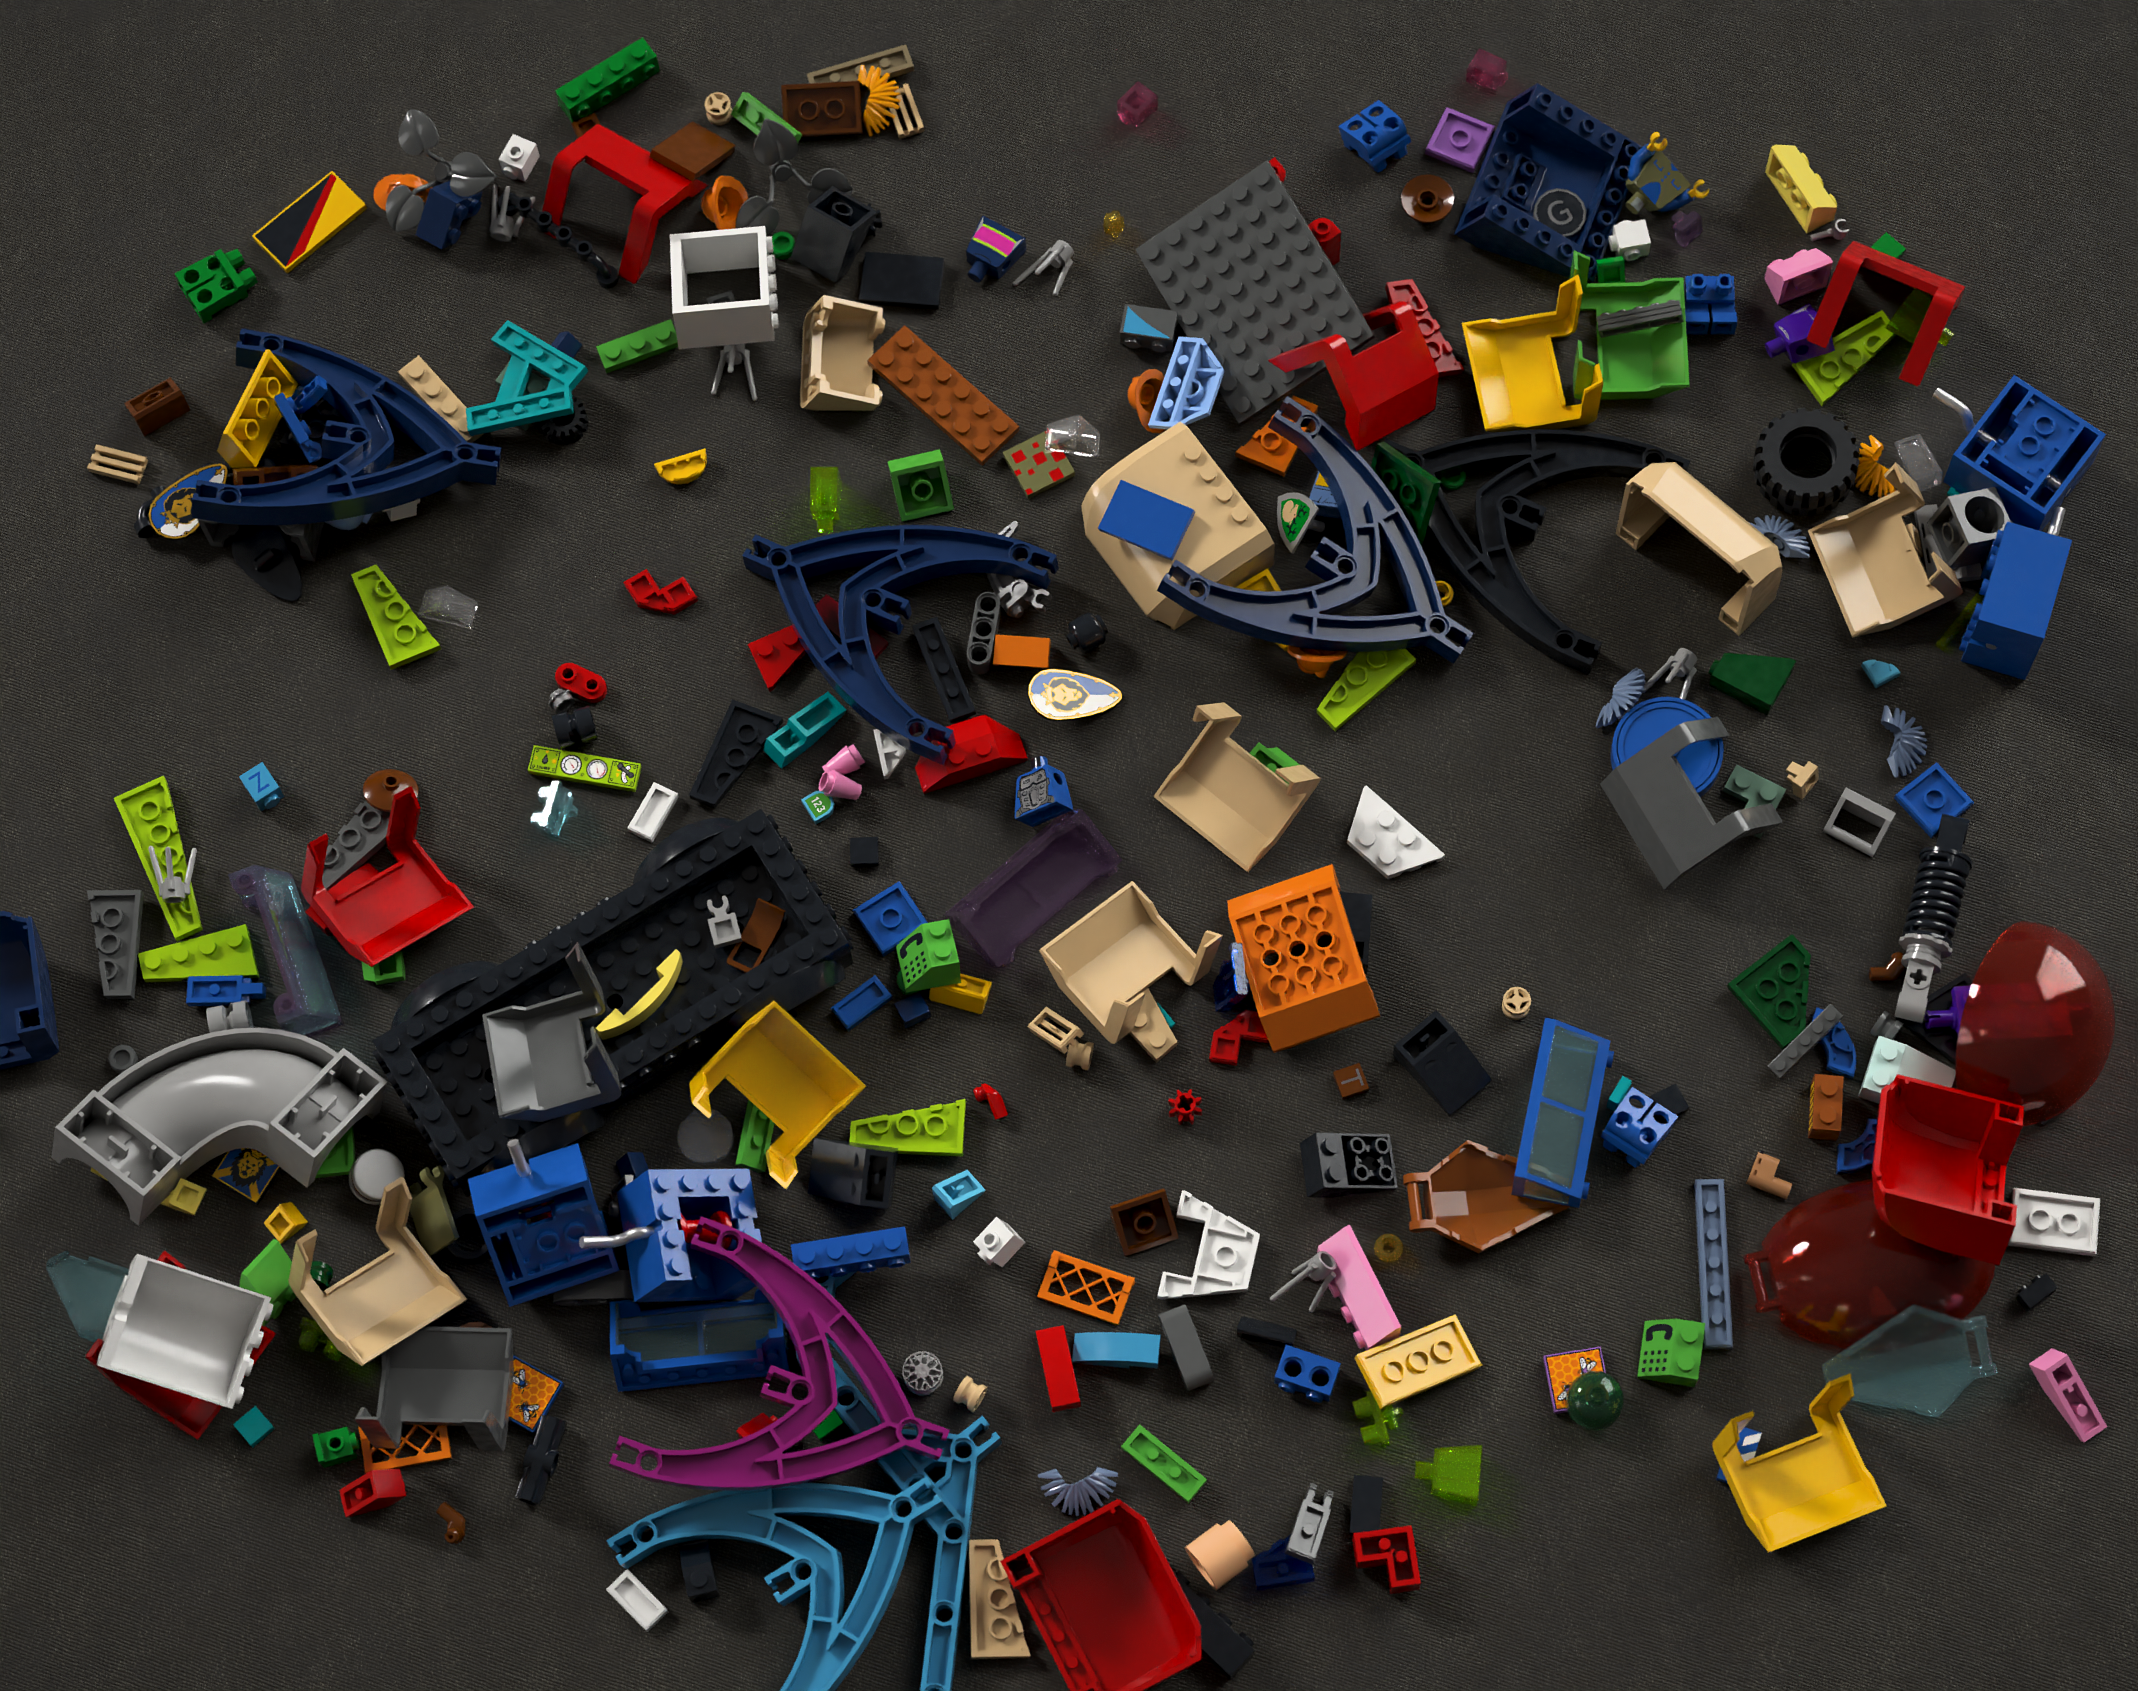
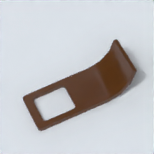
(759, 932)

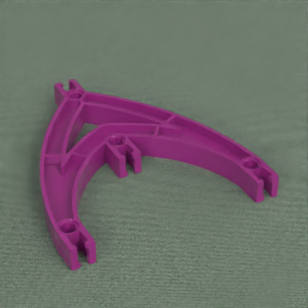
(811, 1320)

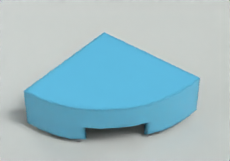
(1880, 672)

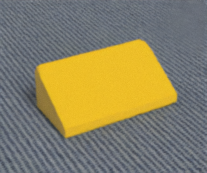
(967, 995)

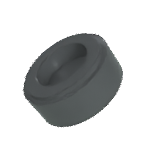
(122, 1058)

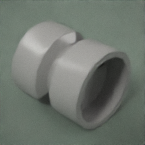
(236, 1016)

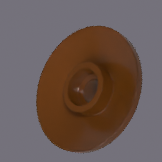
(1430, 189)
(383, 785)

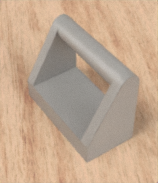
(1868, 811)

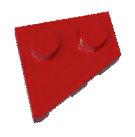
(776, 655)

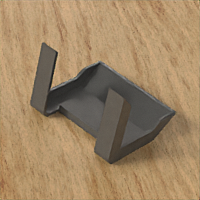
(1667, 812)
(542, 1053)
(445, 1381)

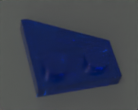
(1231, 983)
(1278, 1569)

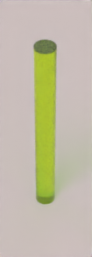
(1959, 622)

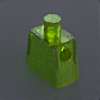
(1910, 317)
(825, 488)
(1453, 1473)

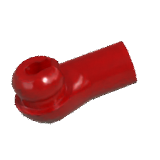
(995, 1100)

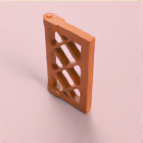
(1091, 1310)
(420, 1458)

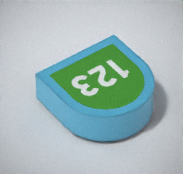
(818, 806)

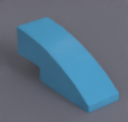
(1117, 1349)

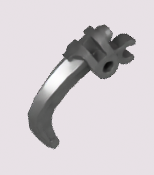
(1015, 594)

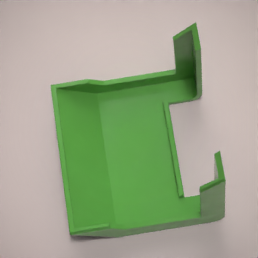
(1635, 362)

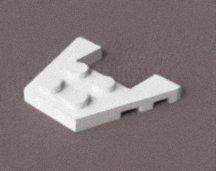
(1223, 1256)

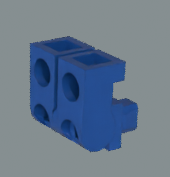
(1376, 136)
(1710, 292)
(1633, 1134)

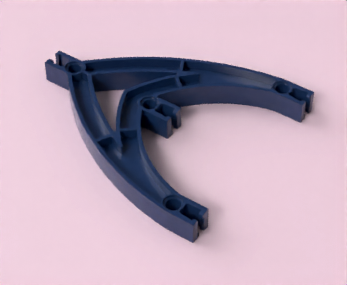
(360, 449)
(895, 561)
(1308, 614)

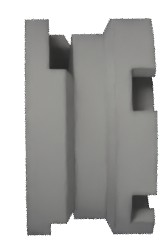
(922, 1373)

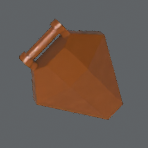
(1472, 1199)

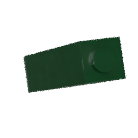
(1751, 678)

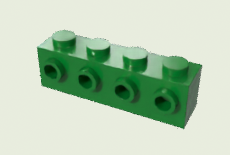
(607, 80)

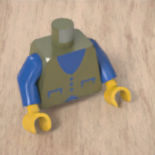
(1657, 181)

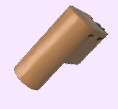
(1763, 1176)

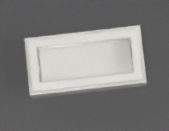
(653, 812)
(637, 1600)

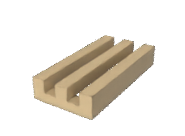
(910, 130)
(98, 458)
(1066, 1038)

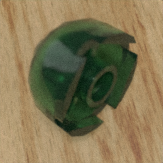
(1594, 1400)

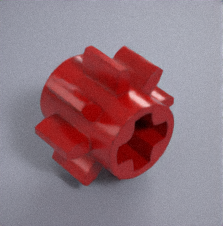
(1181, 1113)

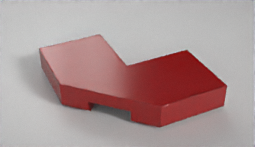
(669, 599)
(1228, 1038)

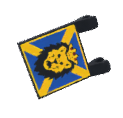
(246, 1173)

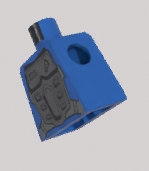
(1041, 794)

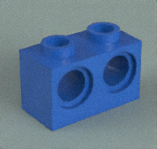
(1310, 1367)

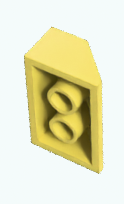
(1800, 187)

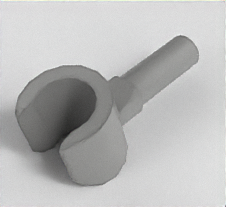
(1834, 231)

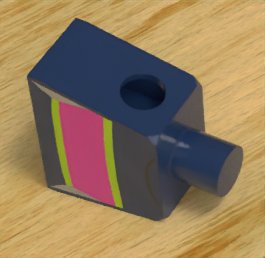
(993, 250)

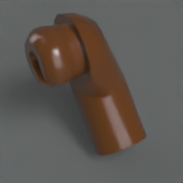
(1890, 972)
(455, 1523)

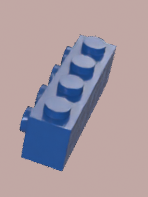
(852, 1253)

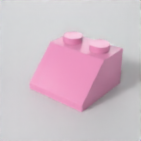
(1798, 275)

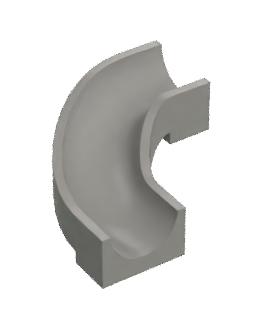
(214, 1097)

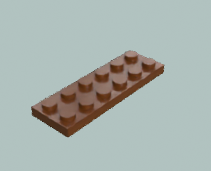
(943, 395)

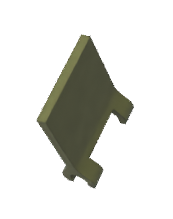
(432, 1212)

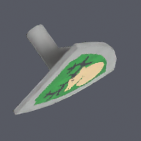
(1295, 517)

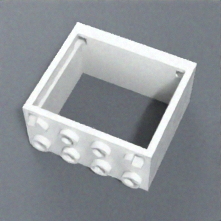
(729, 321)

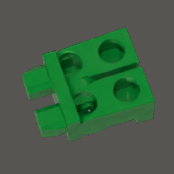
(215, 283)

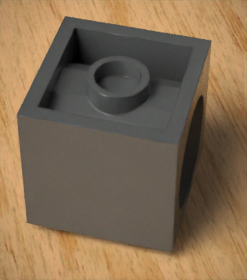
(1968, 526)

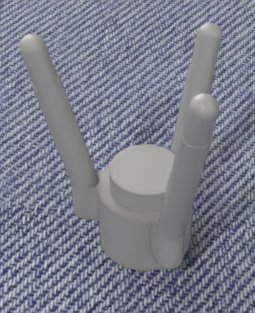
(502, 227)
(1057, 256)
(734, 355)
(1680, 665)
(172, 889)
(1318, 1268)

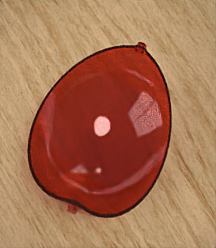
(2035, 1022)

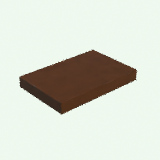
(823, 108)
(692, 151)

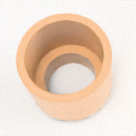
(1220, 1553)

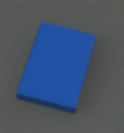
(1146, 520)

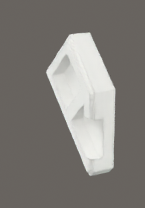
(889, 753)

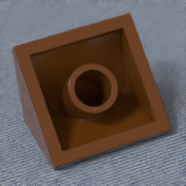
(157, 406)
(1143, 1222)

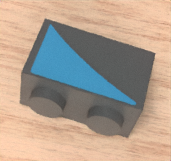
(1148, 328)

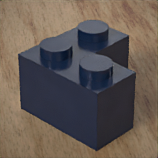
(444, 215)

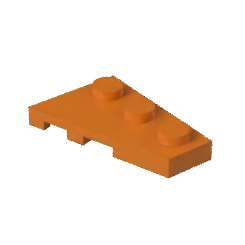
(1270, 449)

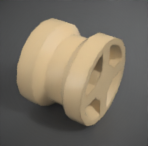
(720, 102)
(1516, 996)
(1080, 1055)
(970, 1394)

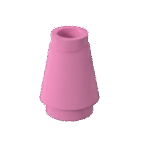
(845, 761)
(837, 785)

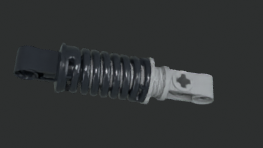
(1933, 914)

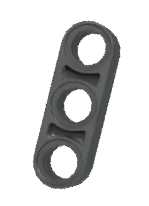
(983, 621)
(597, 1291)
(1186, 1347)

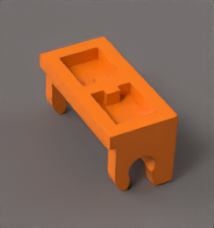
(1022, 651)

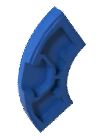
(307, 396)
(1838, 1050)
(1858, 1153)

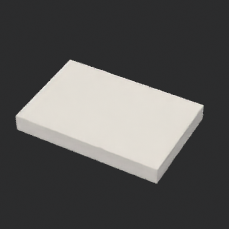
(2055, 1222)

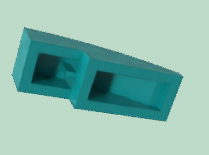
(803, 729)

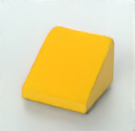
(285, 1221)

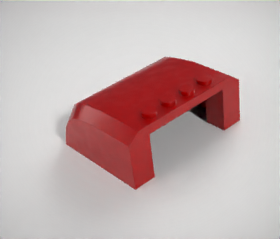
(1945, 1167)
(1107, 1602)

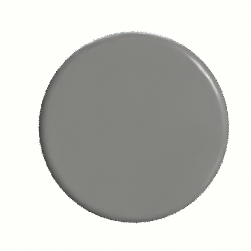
(372, 1173)

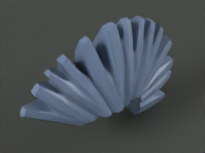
(1779, 533)
(1624, 697)
(1906, 744)
(1080, 1491)

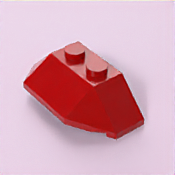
(979, 749)

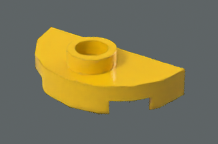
(683, 468)

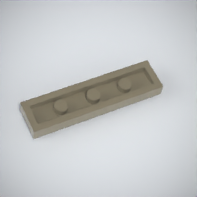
(894, 61)

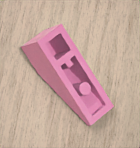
(2068, 1393)

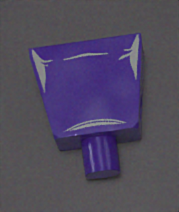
(1792, 335)

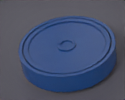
(1652, 720)

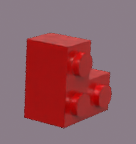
(1391, 1548)

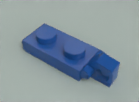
(299, 430)
(222, 990)

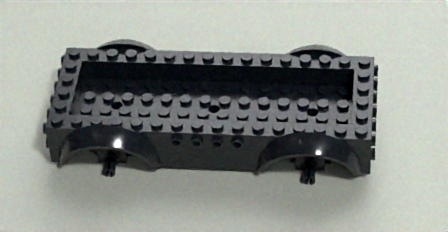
(439, 1036)

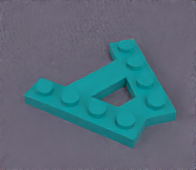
(511, 406)

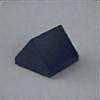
(567, 344)
(632, 1164)

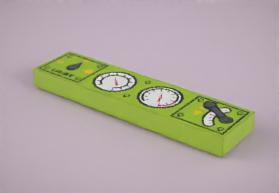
(584, 768)

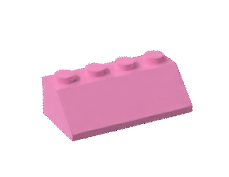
(1360, 1292)

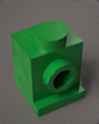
(331, 1456)

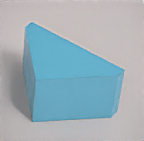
(957, 1193)

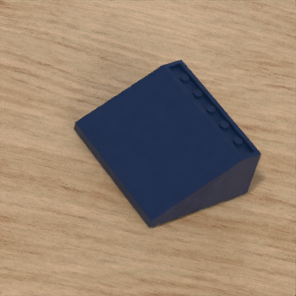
(1541, 148)

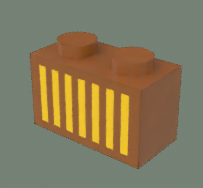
(1825, 1107)

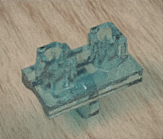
(557, 808)

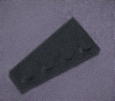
(732, 751)

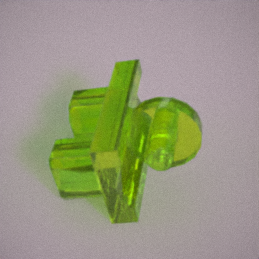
(312, 1334)
(1376, 1433)

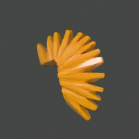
(879, 99)
(1872, 473)

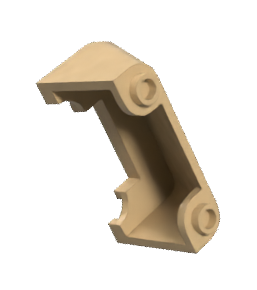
(835, 356)

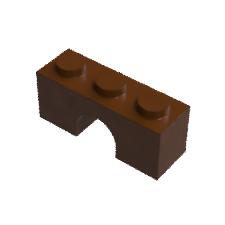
(262, 475)

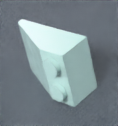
(1896, 1058)

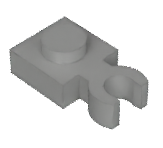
(724, 926)

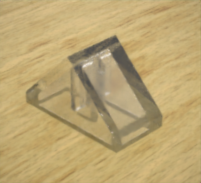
(1073, 436)
(448, 606)

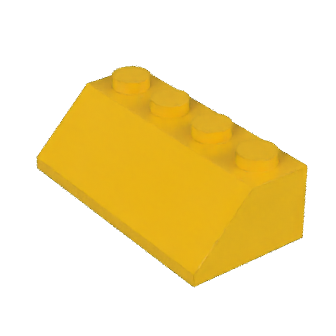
(256, 414)

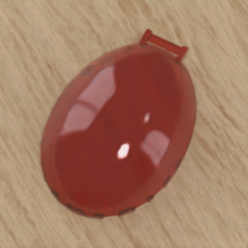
(1848, 1273)

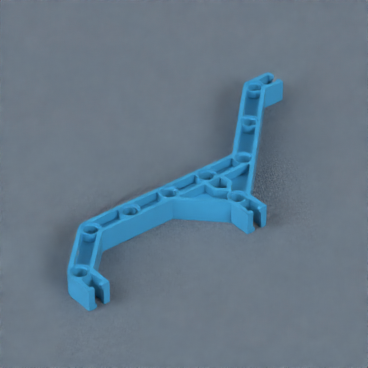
(956, 1491)

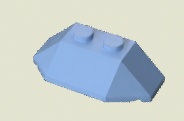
(1188, 385)

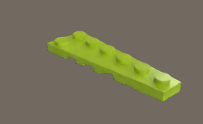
(153, 823)

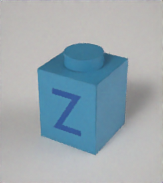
(262, 787)

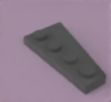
(355, 843)
(117, 932)

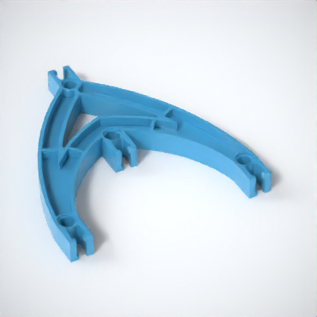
(830, 1639)

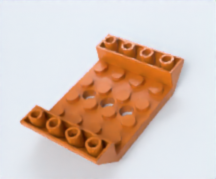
(1309, 992)

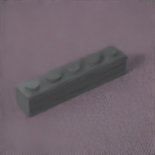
(1639, 318)
(1805, 1041)

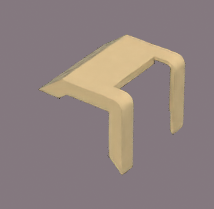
(1870, 568)
(1231, 793)
(1117, 955)
(385, 1297)

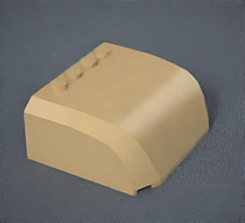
(1671, 491)
(1221, 543)

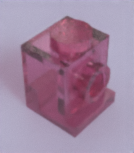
(1487, 70)
(1137, 98)

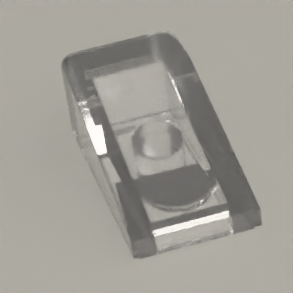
(1919, 462)

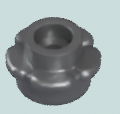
(561, 700)

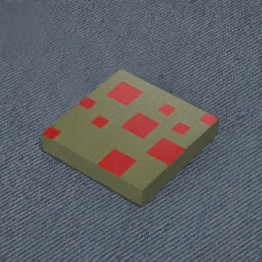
(1036, 467)

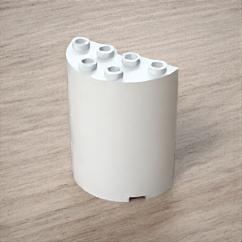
(184, 1331)

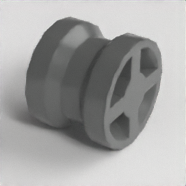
(1886, 1026)

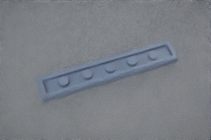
(1713, 1263)

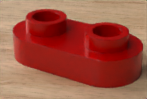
(580, 681)

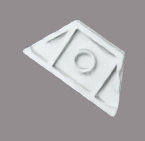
(1388, 838)

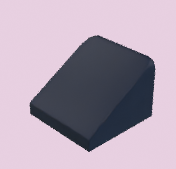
(912, 1010)

